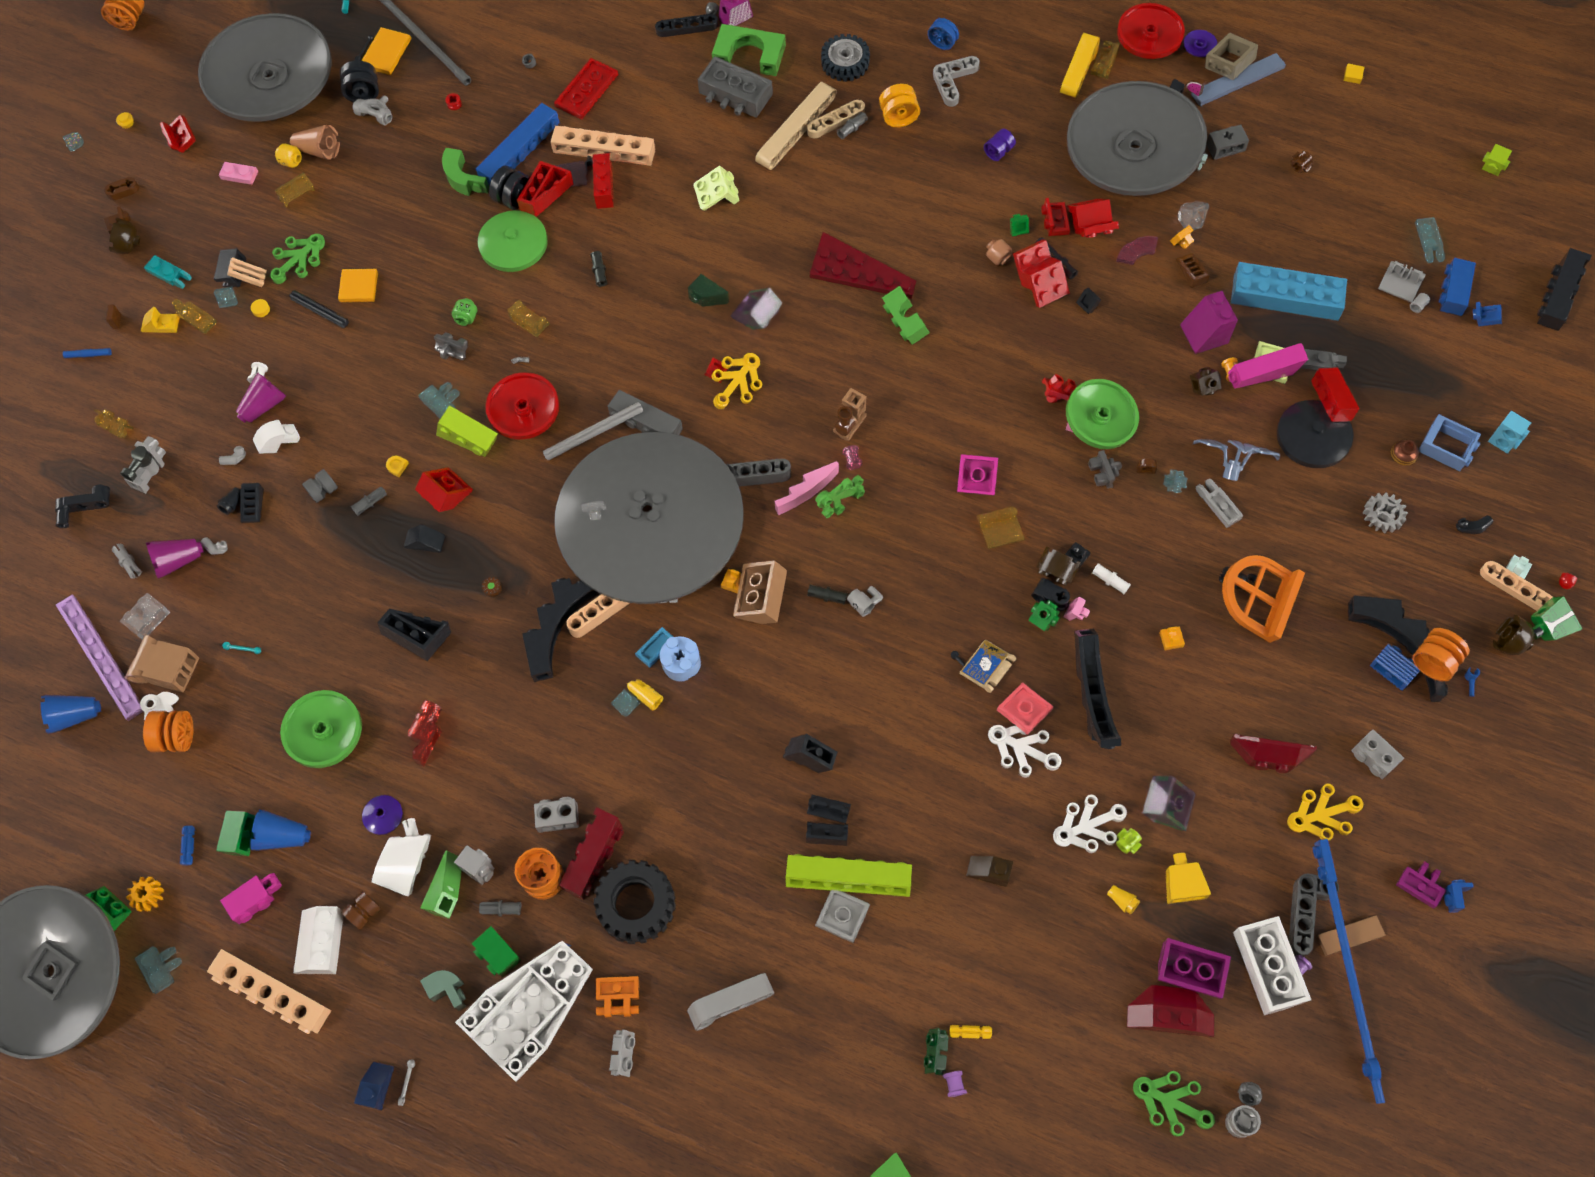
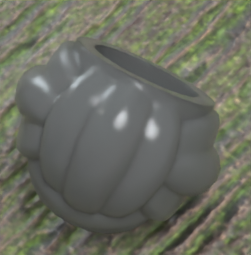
(1250, 1093)

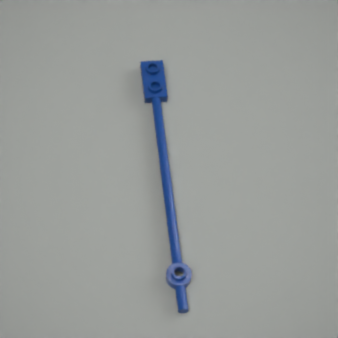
(1328, 875)

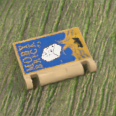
(987, 665)

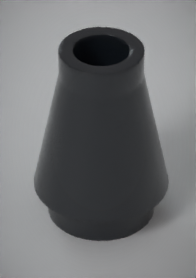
(229, 502)

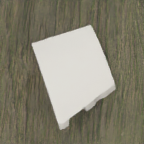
(401, 863)

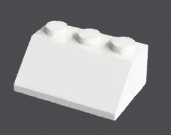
(319, 940)

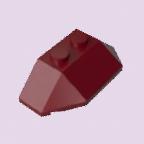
(1271, 754)
(1171, 1011)

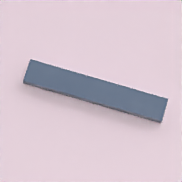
(1251, 74)

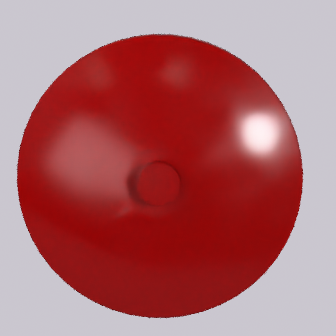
(1150, 30)
(522, 406)

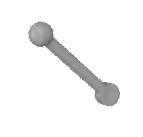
(411, 1063)

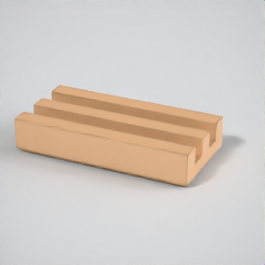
(246, 269)

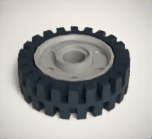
(845, 57)

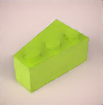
(465, 432)

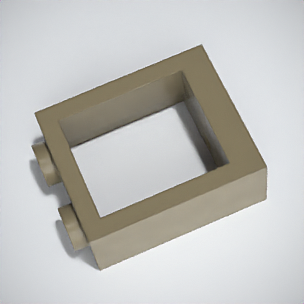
(1234, 44)

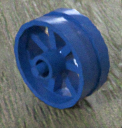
(944, 35)

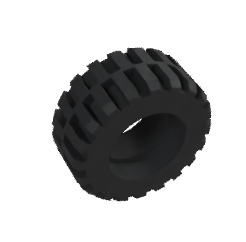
(615, 883)

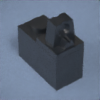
(810, 753)

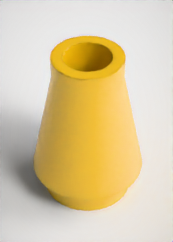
(1125, 900)

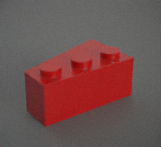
(543, 188)

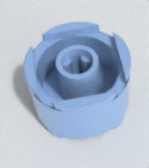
(682, 649)

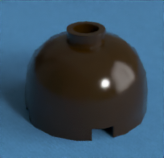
(123, 237)
(1514, 636)

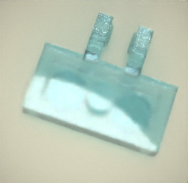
(436, 400)
(154, 969)

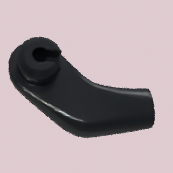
(1474, 527)

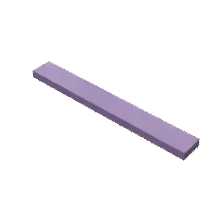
(100, 657)

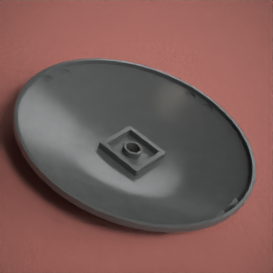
(655, 552)

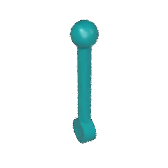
(226, 645)

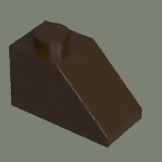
(990, 869)

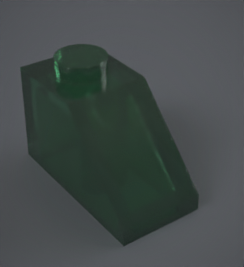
(707, 292)

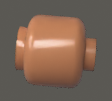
(999, 252)

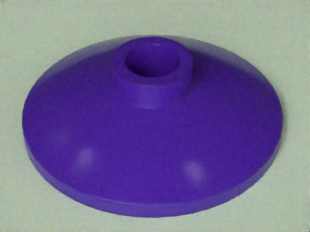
(1199, 42)
(388, 820)

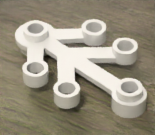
(1022, 746)
(1087, 826)

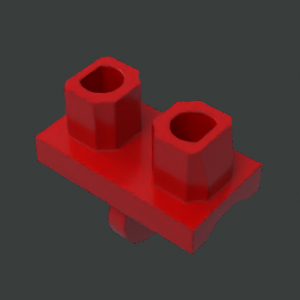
(1058, 389)

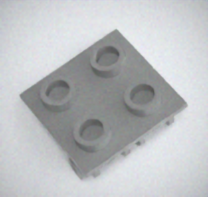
(1401, 281)

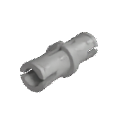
(126, 560)

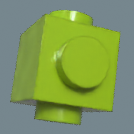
(1496, 160)

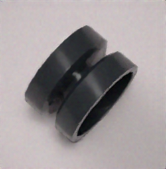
(359, 81)
(507, 186)

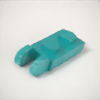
(166, 271)

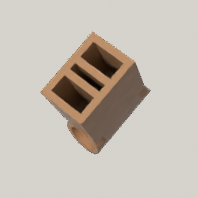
(162, 664)

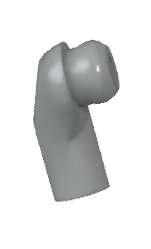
(233, 459)
(218, 548)

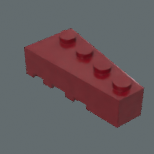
(592, 854)

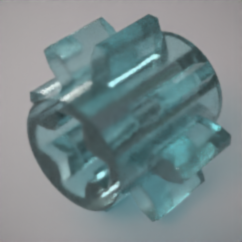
(1175, 481)

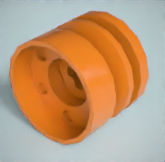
(122, 13)
(1441, 654)
(168, 731)
(535, 864)

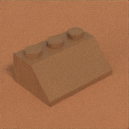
(760, 592)

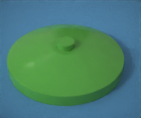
(512, 241)
(1102, 414)
(321, 729)

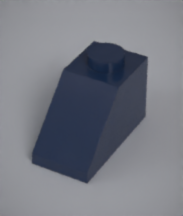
(374, 1086)

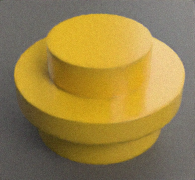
(125, 120)

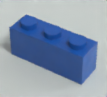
(1457, 286)

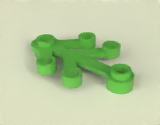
(314, 243)
(845, 489)
(1170, 1101)

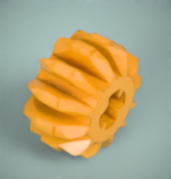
(137, 897)

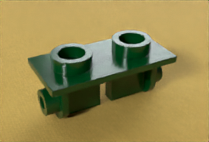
(936, 1041)

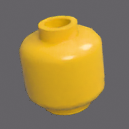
(288, 155)

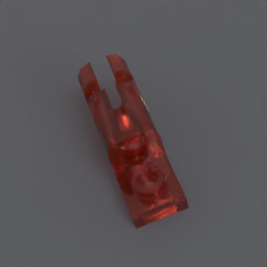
(425, 731)

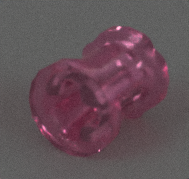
(852, 457)

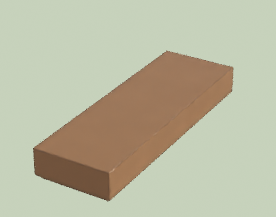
(1357, 934)

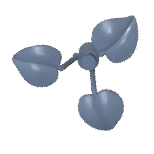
(1233, 467)

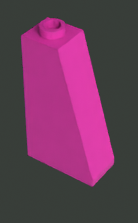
(1268, 367)

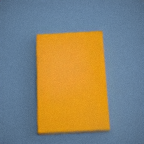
(386, 50)

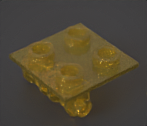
(1000, 527)

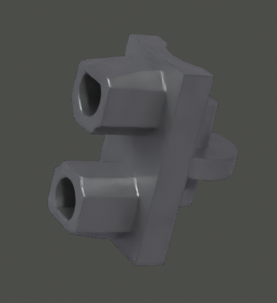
(450, 347)
(1107, 467)

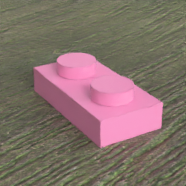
(238, 173)

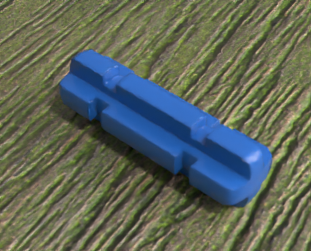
(187, 845)

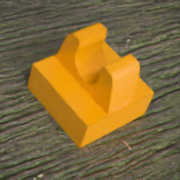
(1183, 238)
(731, 580)
(1172, 638)

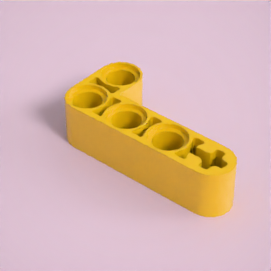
(1085, 52)

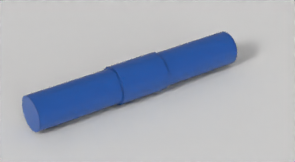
(87, 353)

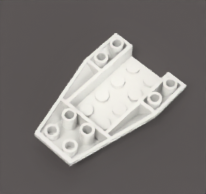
(525, 1010)

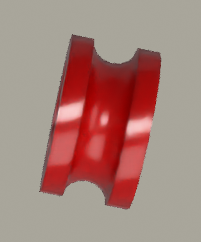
(453, 97)

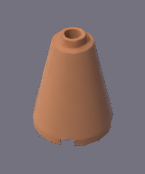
(317, 141)

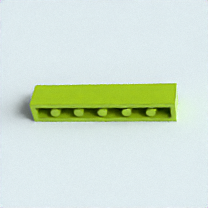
(848, 875)

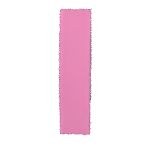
(811, 484)

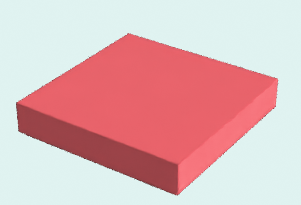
(1025, 708)

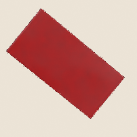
(586, 88)

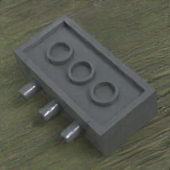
(735, 87)

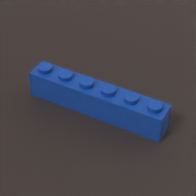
(520, 141)

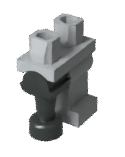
(145, 464)

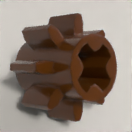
(1302, 161)

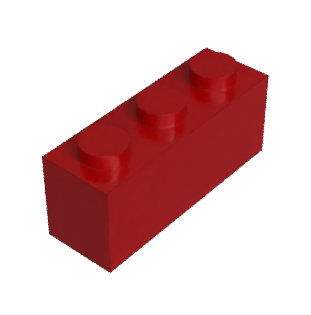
(603, 181)
(1335, 394)

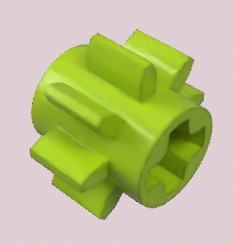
(1128, 840)

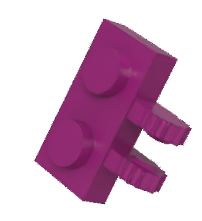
(1420, 886)

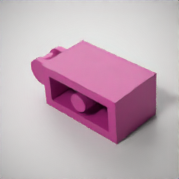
(251, 898)

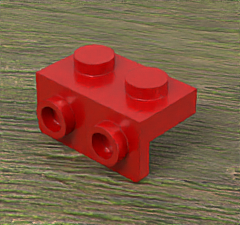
(178, 134)
(1055, 218)

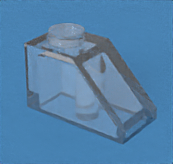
(1193, 214)

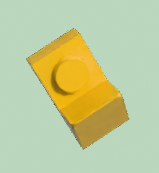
(160, 323)

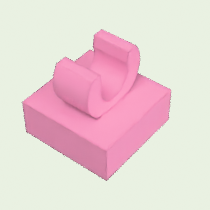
(1076, 609)

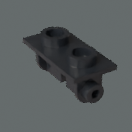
(828, 809)

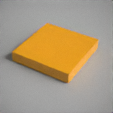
(358, 285)

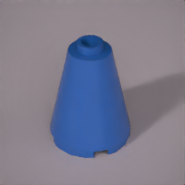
(66, 711)
(277, 832)

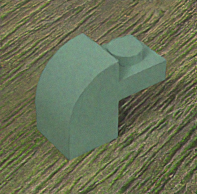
(442, 984)

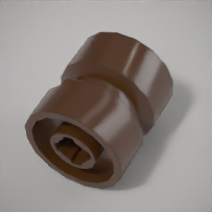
(361, 910)

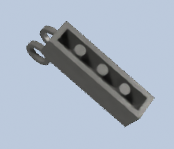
(649, 420)

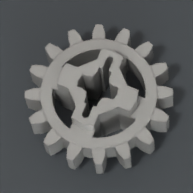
(1385, 512)

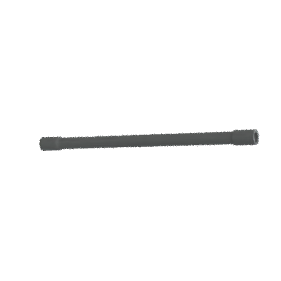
(459, 73)

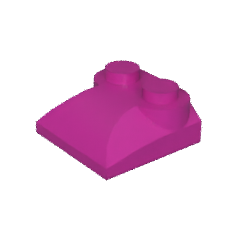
(977, 474)

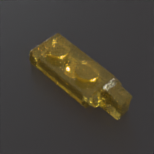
(194, 315)

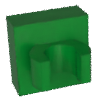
(1019, 224)

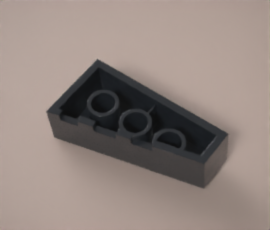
(1562, 289)

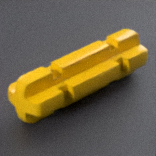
(968, 1031)

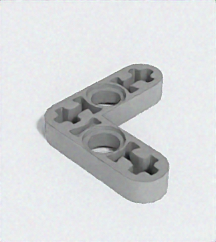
(949, 74)

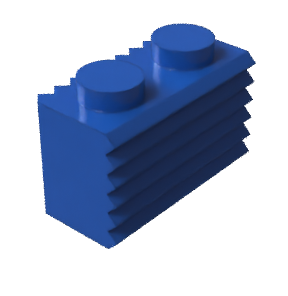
(1395, 666)

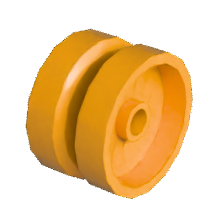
(899, 105)

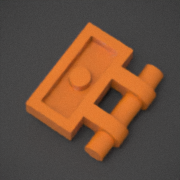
(617, 989)

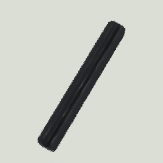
(319, 309)

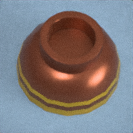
(1405, 452)

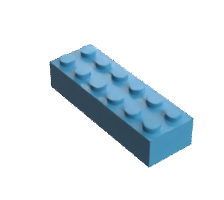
(1289, 291)

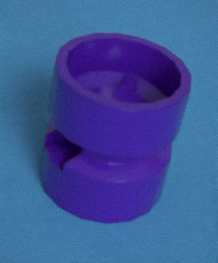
(999, 144)

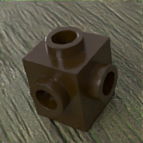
(1205, 381)

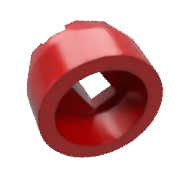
(1567, 580)

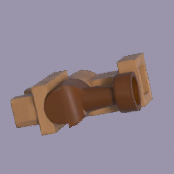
(851, 414)

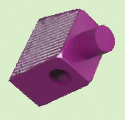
(734, 11)

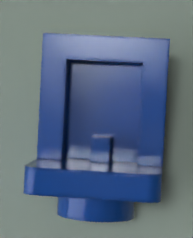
(1487, 315)
(1454, 896)

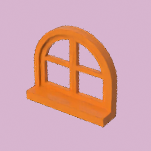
(1280, 605)

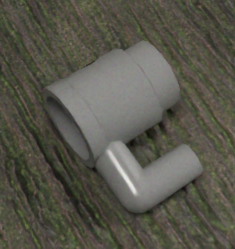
(862, 602)

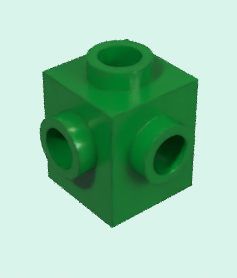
(1038, 618)

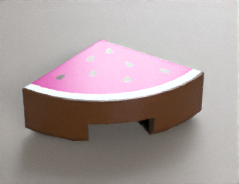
(1196, 86)

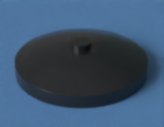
(1311, 436)

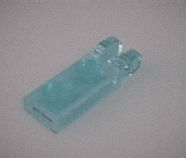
(1430, 239)

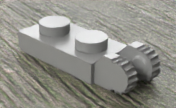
(1219, 503)

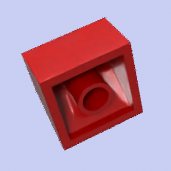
(442, 488)

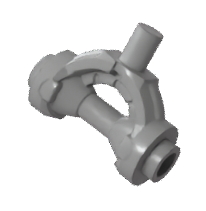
(368, 106)

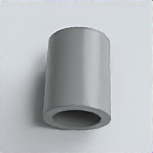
(1419, 302)

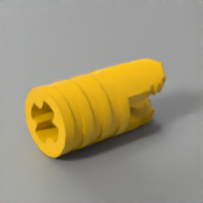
(645, 694)

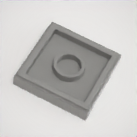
(842, 915)

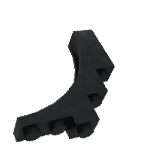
(552, 617)
(1388, 617)
(1094, 698)

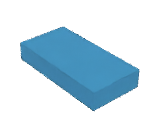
(650, 651)

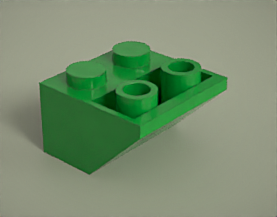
(112, 907)

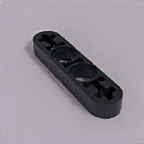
(686, 23)

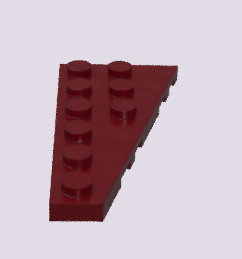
(850, 267)

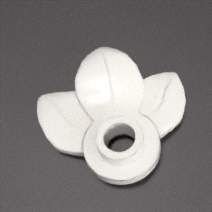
(162, 702)

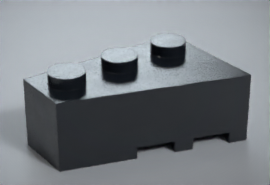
(414, 633)

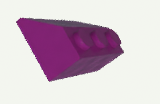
(1193, 968)

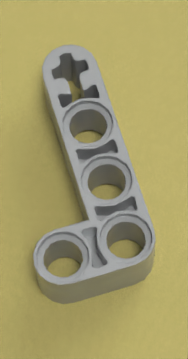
(728, 1000)

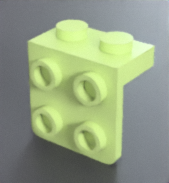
(715, 187)

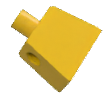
(1185, 881)

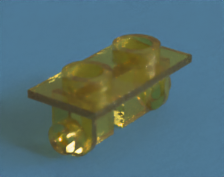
(106, 419)

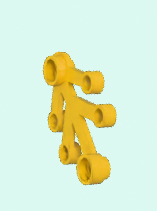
(738, 378)
(1323, 815)

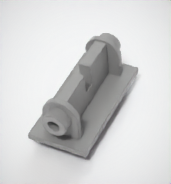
(622, 1063)

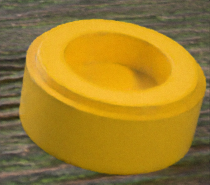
(260, 308)

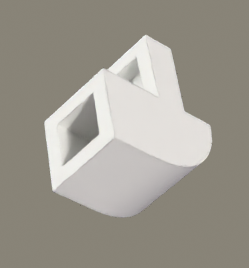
(272, 434)

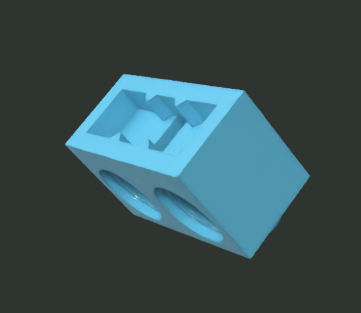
(1510, 432)

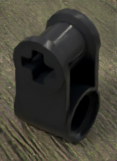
(1049, 591)

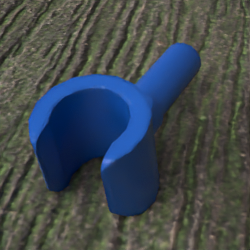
(1471, 678)

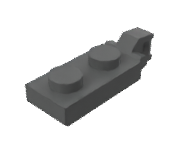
(1323, 359)

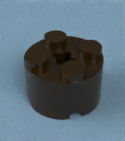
(1058, 565)

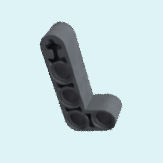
(754, 469)
(1307, 917)

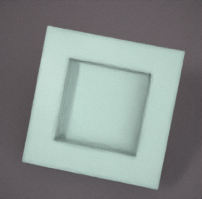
(1519, 566)

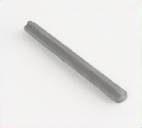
(593, 431)

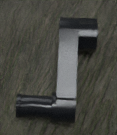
(96, 500)

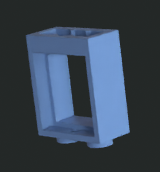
(1456, 431)

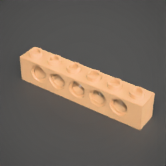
(587, 142)
(315, 1013)

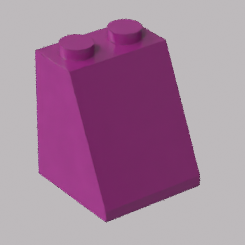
(1210, 323)

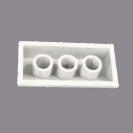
(1271, 965)

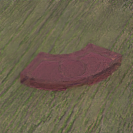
(1136, 249)

